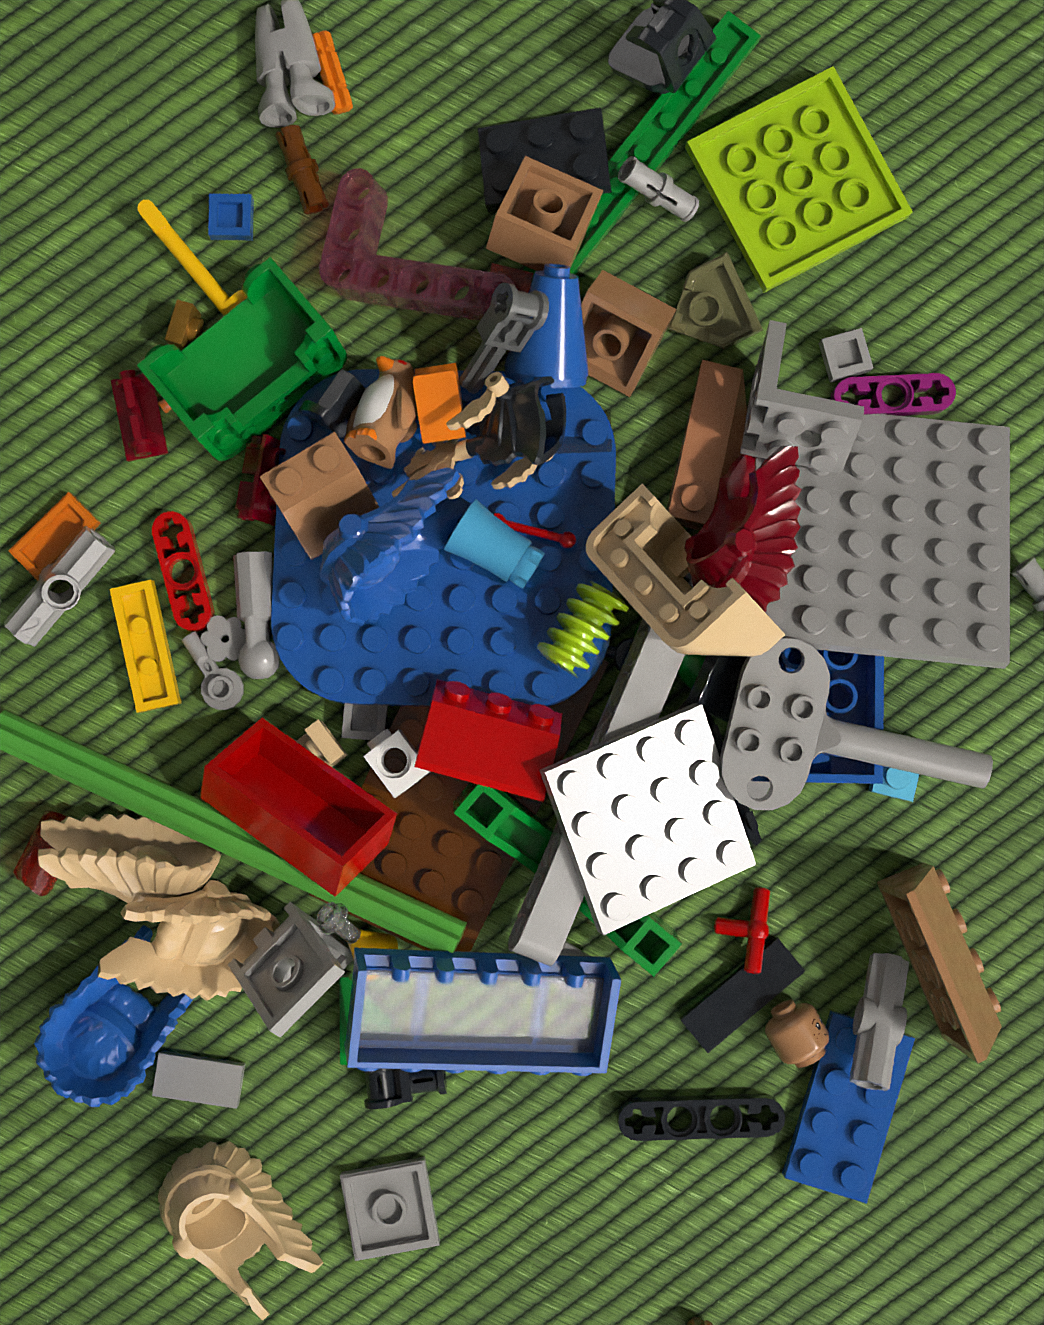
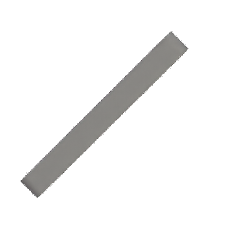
(555, 889)

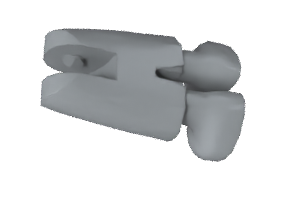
(287, 59)

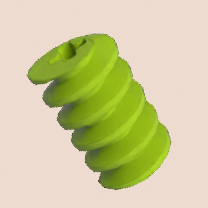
(581, 627)

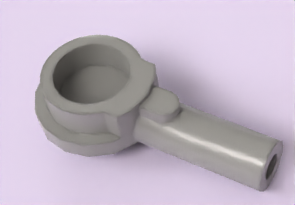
(221, 686)

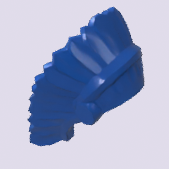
(386, 551)
(104, 1038)

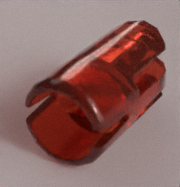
(28, 868)

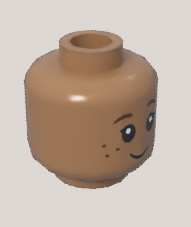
(797, 1033)

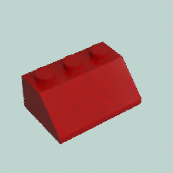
(488, 739)

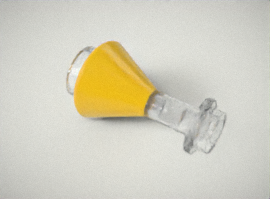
(333, 919)

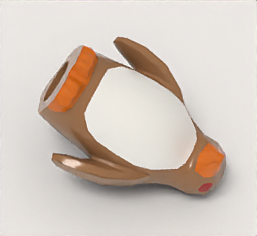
(384, 414)

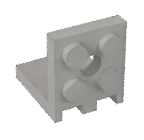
(781, 416)
(284, 991)

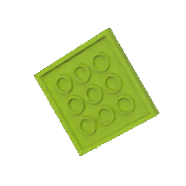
(798, 179)

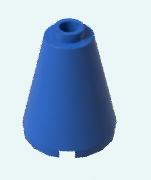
(560, 344)

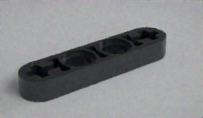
(700, 1124)

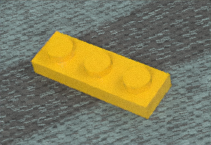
(145, 646)

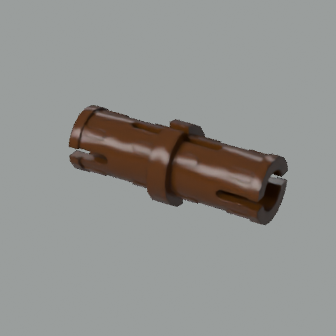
(301, 169)

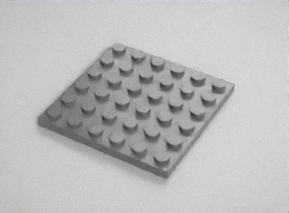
(905, 545)

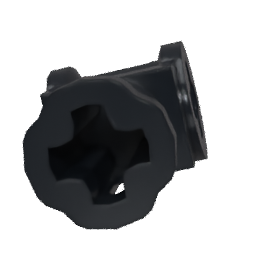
(401, 1086)

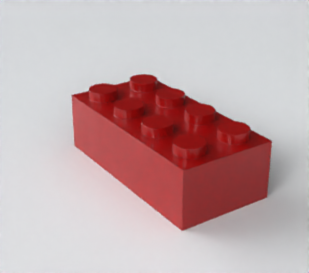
(297, 806)

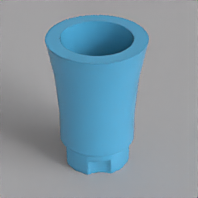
(494, 546)

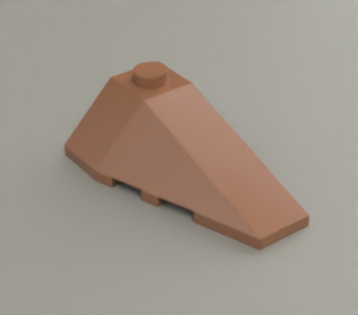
(709, 443)

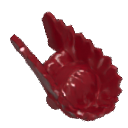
(750, 534)

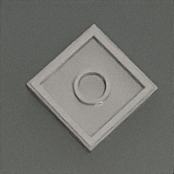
(390, 1208)

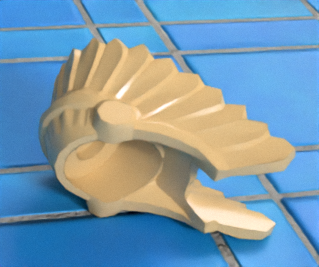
(126, 857)
(191, 944)
(225, 1211)

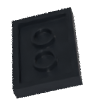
(562, 141)

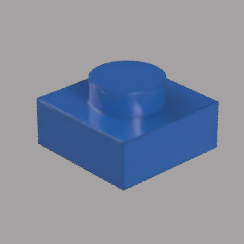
(231, 217)

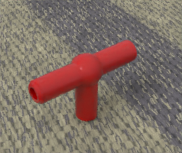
(755, 930)

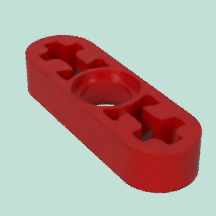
(185, 539)

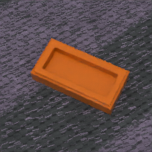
(53, 534)

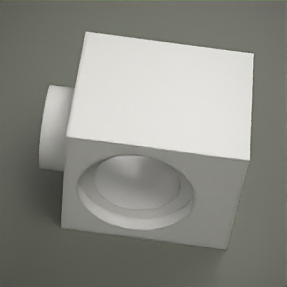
(395, 782)

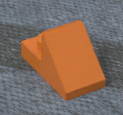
(438, 401)

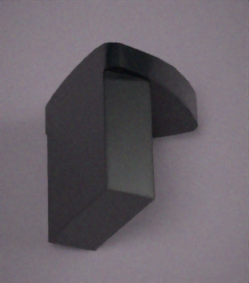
(336, 403)

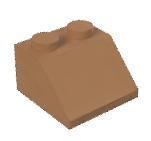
(543, 216)
(621, 331)
(318, 491)

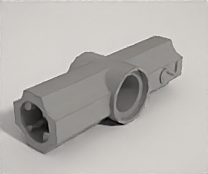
(43, 607)
(879, 1022)

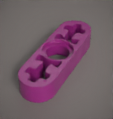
(923, 382)

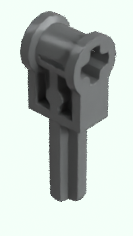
(504, 328)

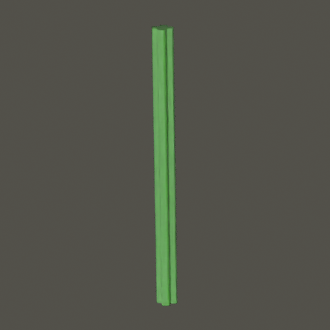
(208, 826)

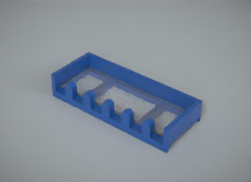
(480, 1012)

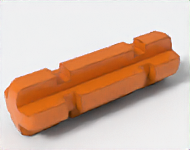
(331, 72)

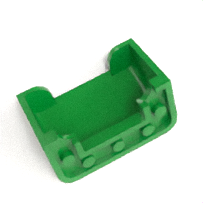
(247, 364)

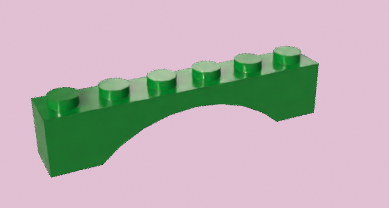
(525, 837)

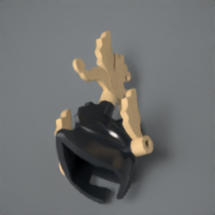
(509, 427)

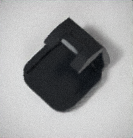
(662, 46)

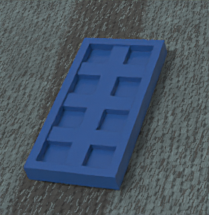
(841, 1123)

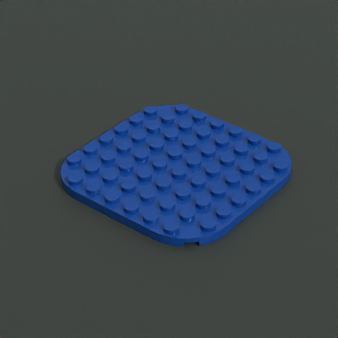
(461, 617)

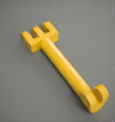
(187, 259)

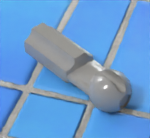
(254, 606)

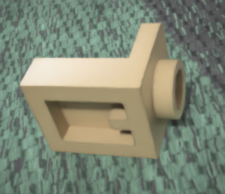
(322, 743)

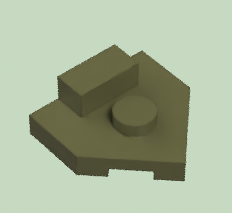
(715, 305)

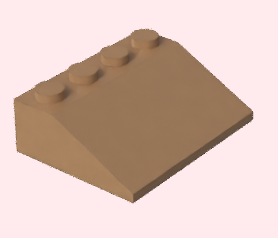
(942, 959)

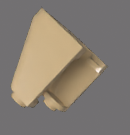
(646, 562)

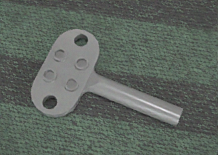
(783, 724)

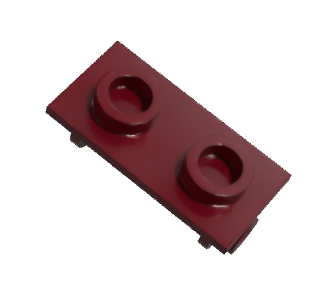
(138, 416)
(253, 497)

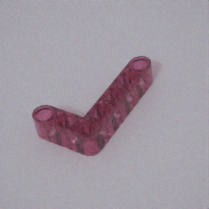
(404, 274)

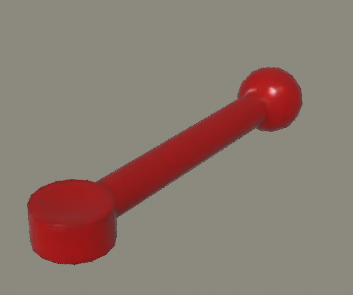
(566, 539)

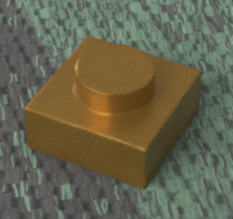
(184, 325)

